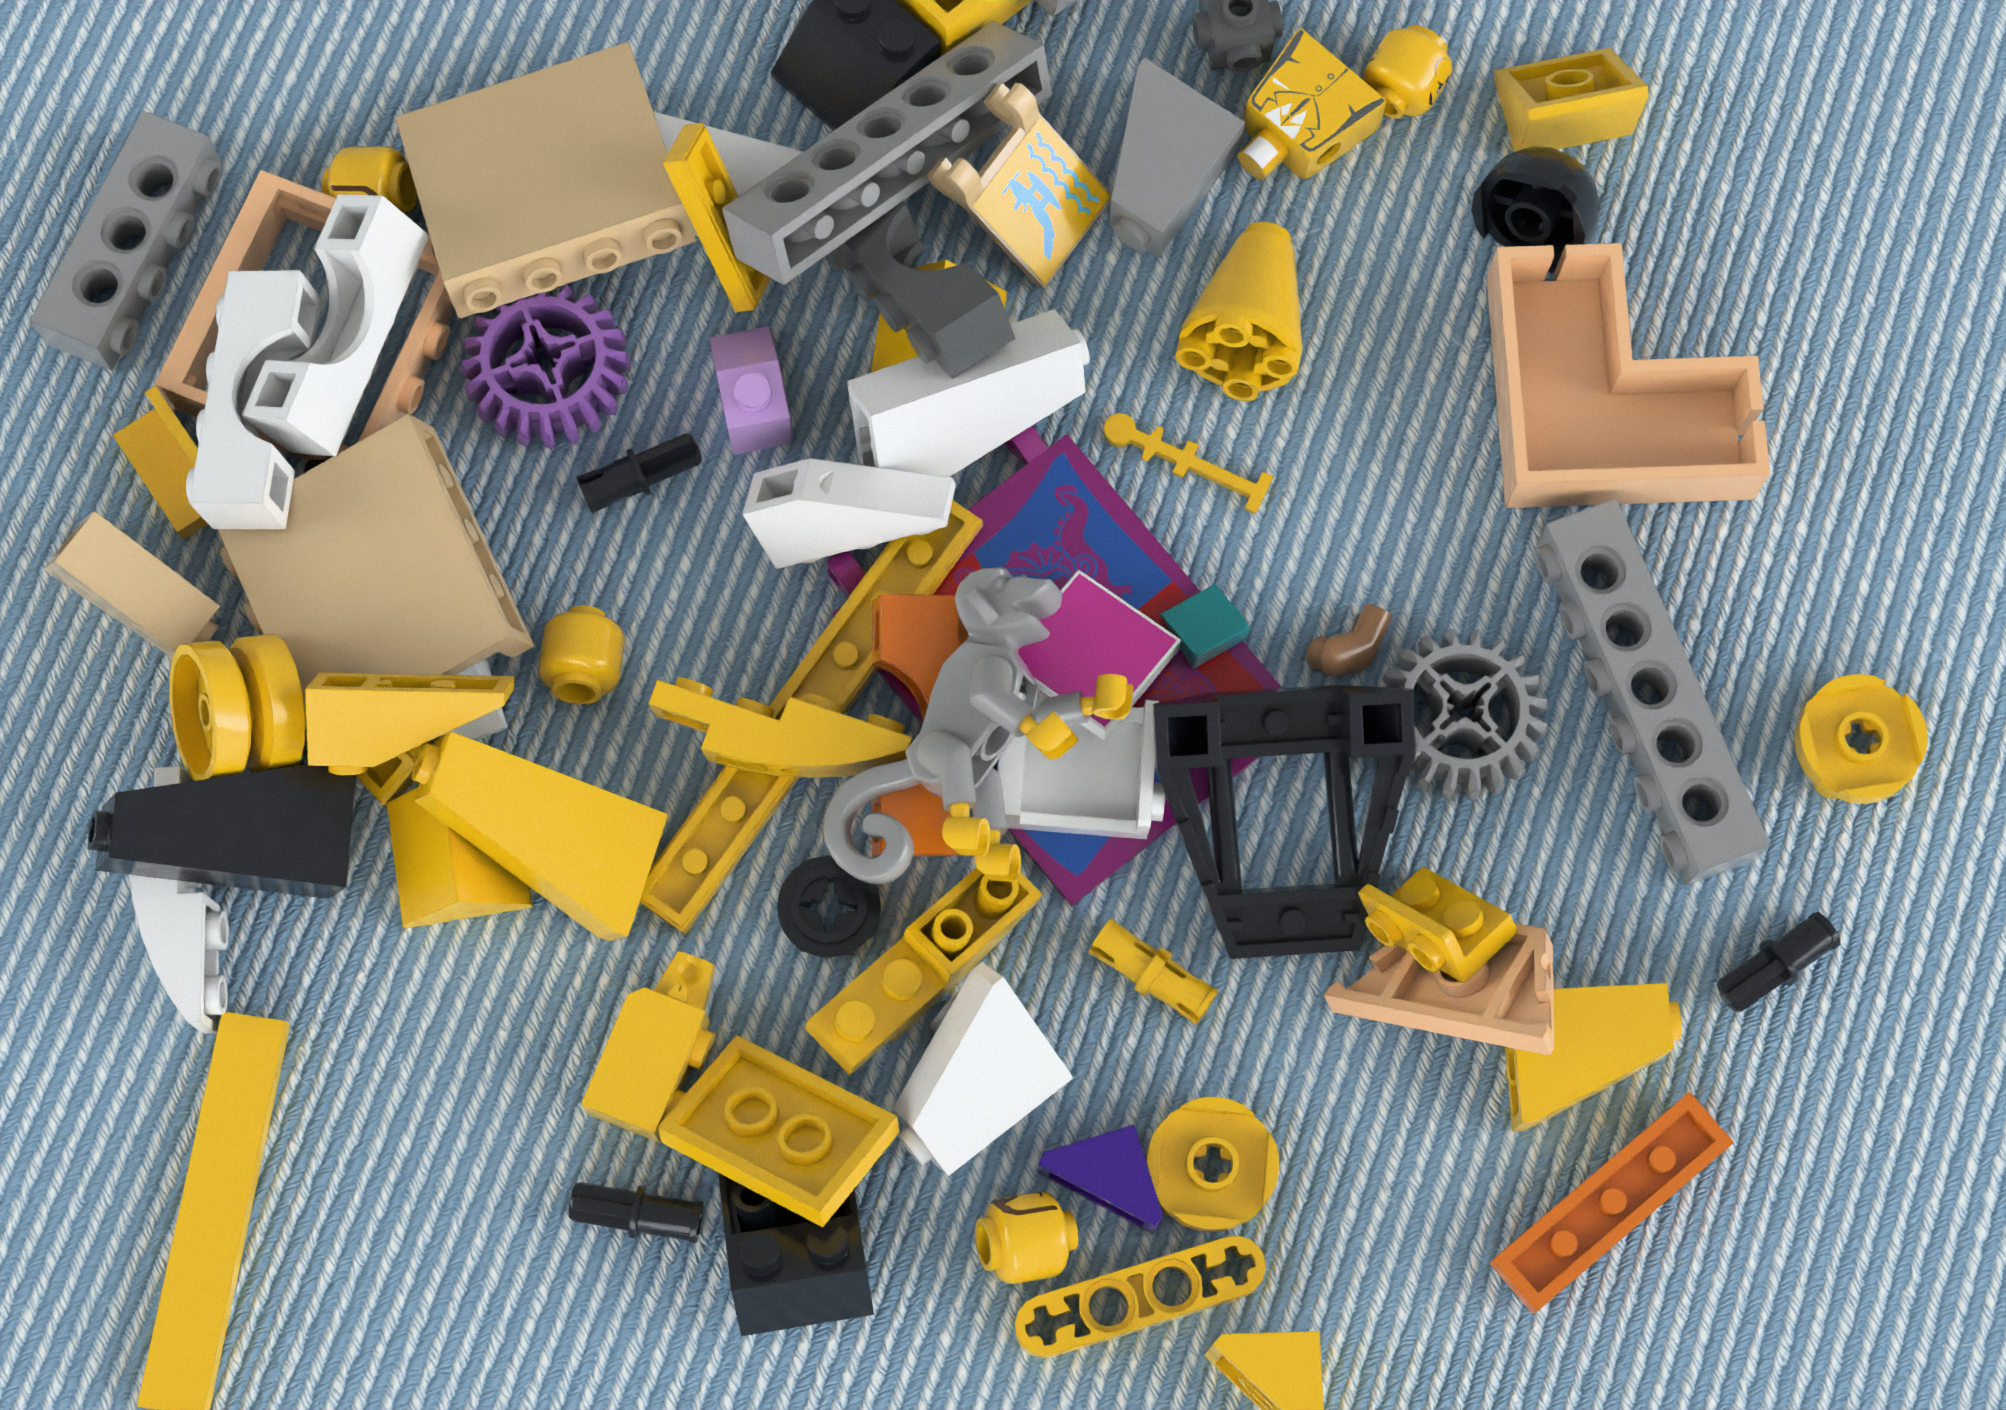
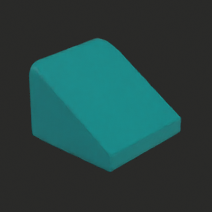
(1206, 625)

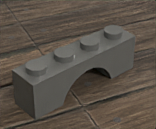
(945, 312)

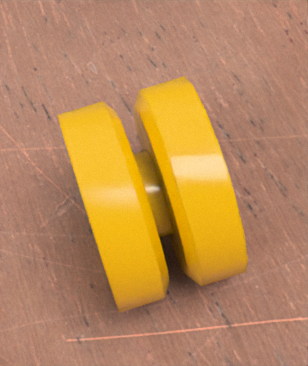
(236, 706)

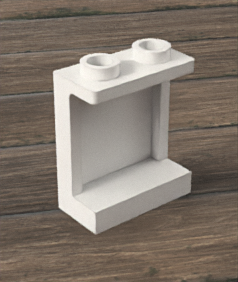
(1092, 787)

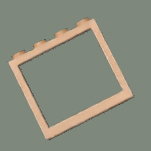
(248, 249)

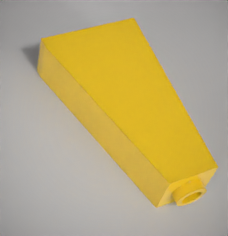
(548, 829)

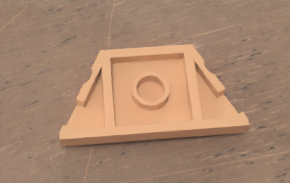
(1500, 1004)

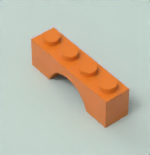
(912, 642)

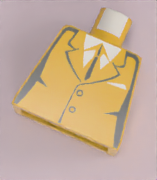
(1307, 111)

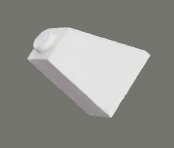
(977, 1075)

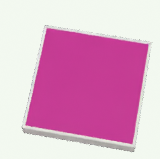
(1094, 637)

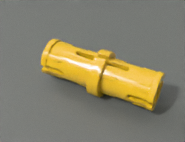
(1153, 971)

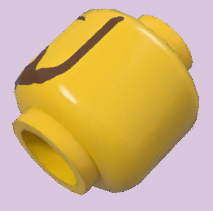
(371, 172)
(1025, 1237)

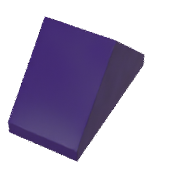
(1108, 1173)

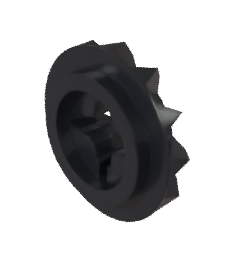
(805, 928)

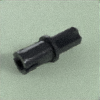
(638, 472)
(1778, 962)
(636, 1211)

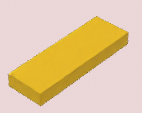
(704, 190)

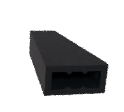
(243, 831)

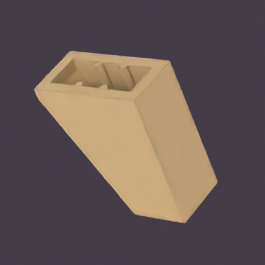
(133, 586)

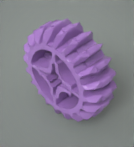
(522, 374)

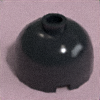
(1537, 201)

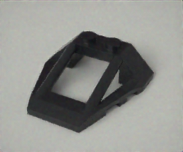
(1276, 722)

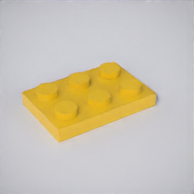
(779, 1130)

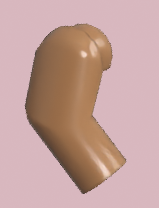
(1353, 650)

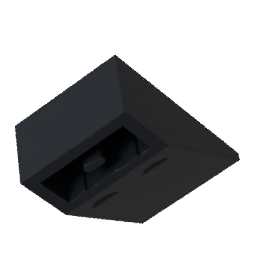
(789, 1268)

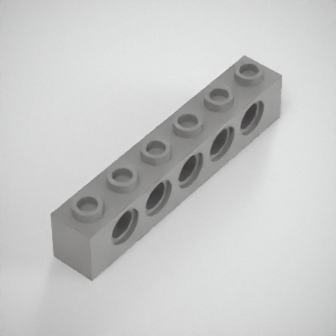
(881, 154)
(1603, 542)

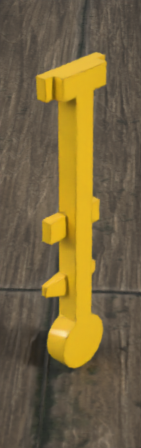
(1122, 431)

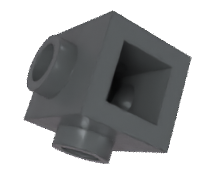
(1237, 32)

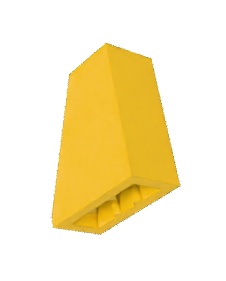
(1598, 1041)

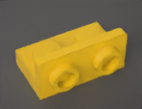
(1438, 923)

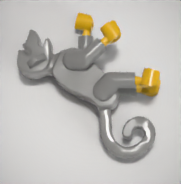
(971, 718)

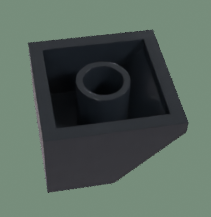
(852, 56)

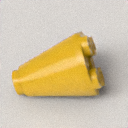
(1247, 317)

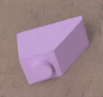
(752, 390)

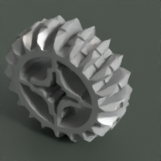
(1479, 731)

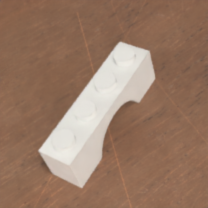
(368, 263)
(236, 474)

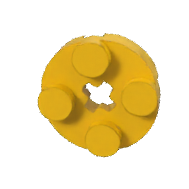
(1880, 710)
(1241, 1141)

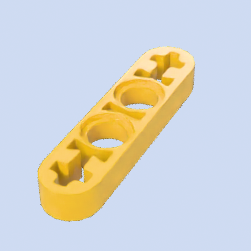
(1137, 1288)

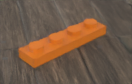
(1611, 1203)

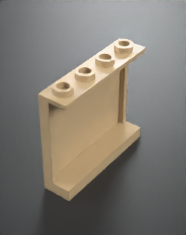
(543, 180)
(378, 566)

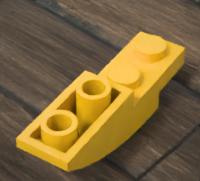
(806, 742)
(920, 967)

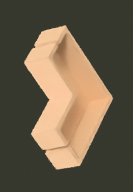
(1590, 420)

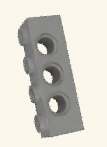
(151, 156)

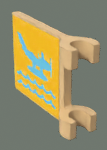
(1030, 191)

